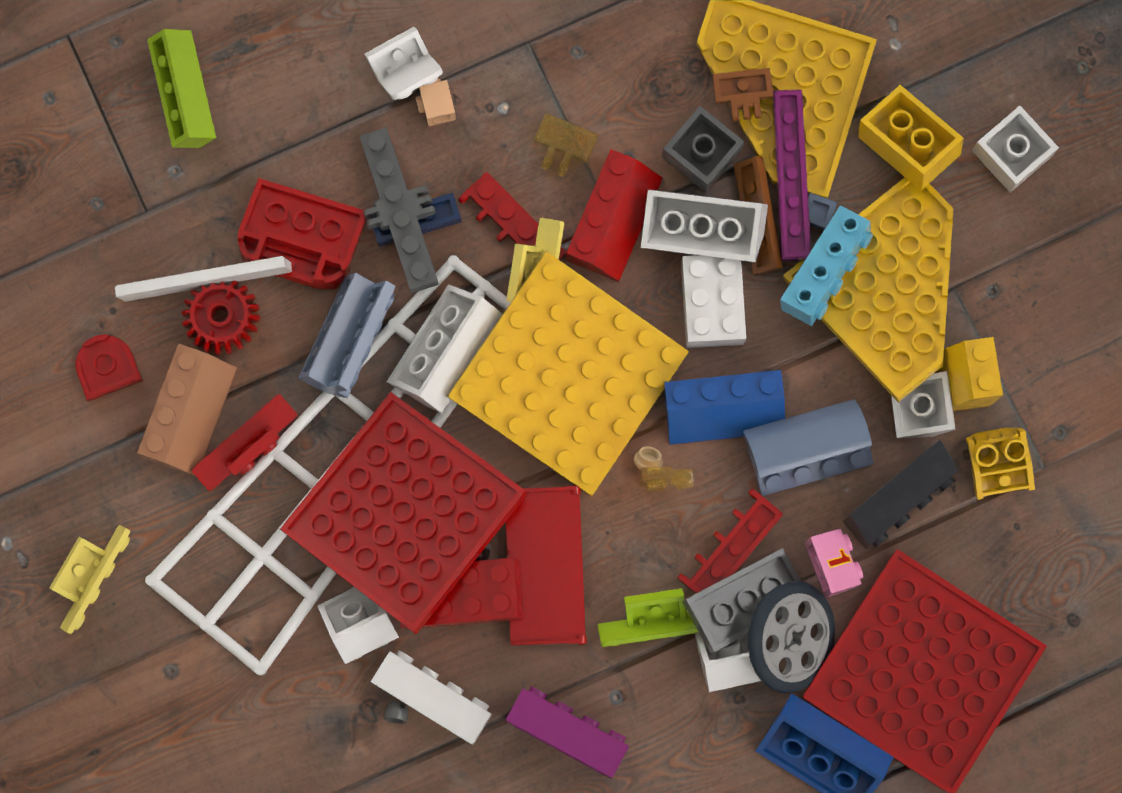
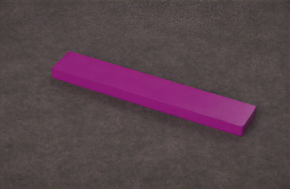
(791, 175)

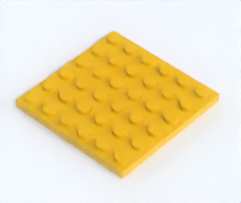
(568, 373)

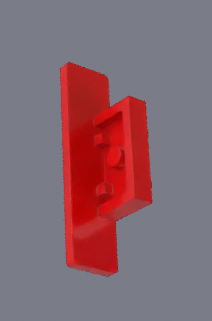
(245, 444)

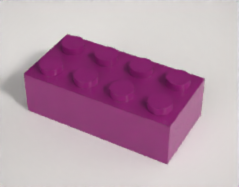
(567, 733)

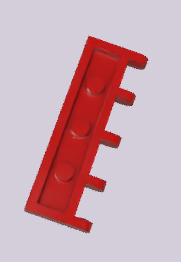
(503, 211)
(736, 546)

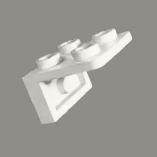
(403, 64)

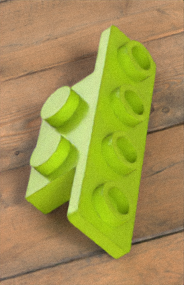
(649, 618)

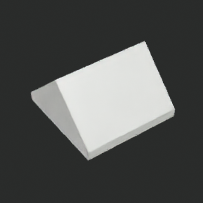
(926, 409)

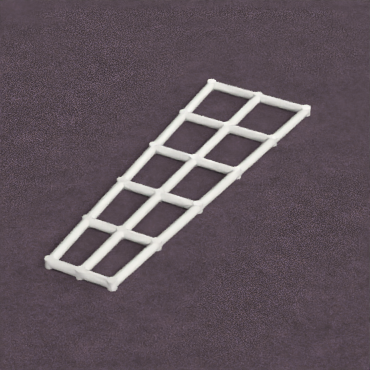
(263, 554)

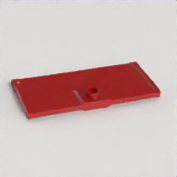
(548, 544)

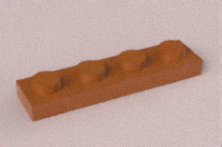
(754, 188)

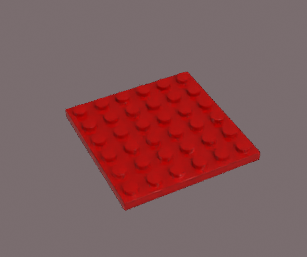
(403, 512)
(924, 672)

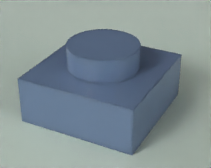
(820, 211)

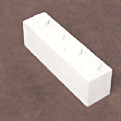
(432, 698)

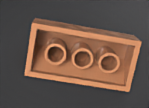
(187, 409)

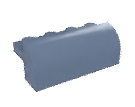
(347, 335)
(809, 447)

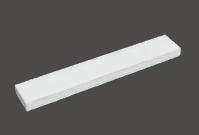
(194, 279)

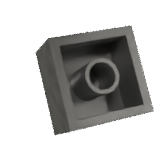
(702, 149)

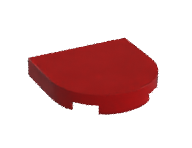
(105, 366)

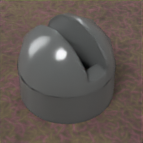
(396, 712)

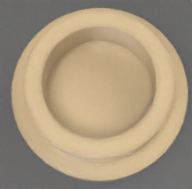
(648, 457)

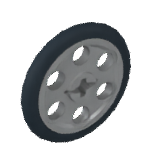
(764, 624)

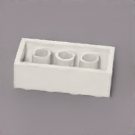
(703, 225)
(444, 347)

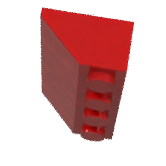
(613, 216)

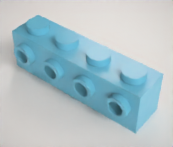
(826, 265)

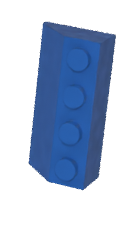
(722, 406)
(823, 751)

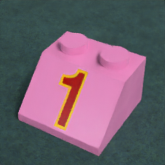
(833, 562)

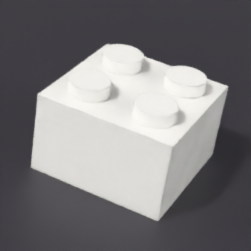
(1015, 149)

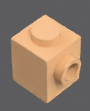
(436, 103)

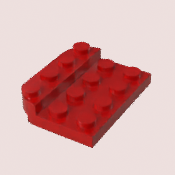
(303, 228)

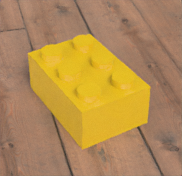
(910, 137)

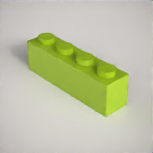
(181, 88)

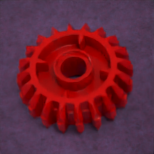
(220, 333)

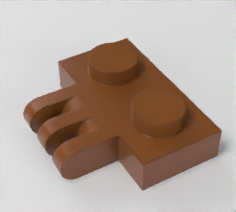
(743, 91)

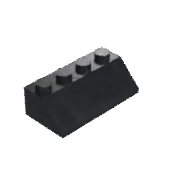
(901, 494)

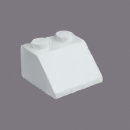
(356, 624)
(727, 666)

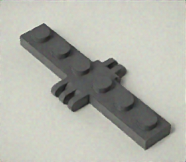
(399, 210)

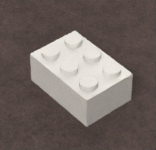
(713, 301)

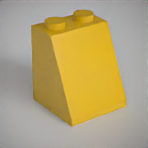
(972, 373)

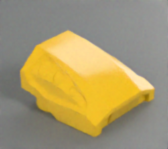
(1000, 461)

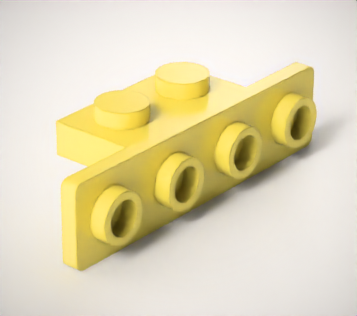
(527, 256)
(84, 572)

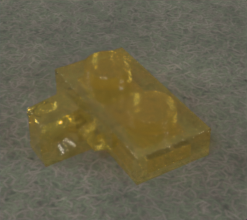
(658, 477)

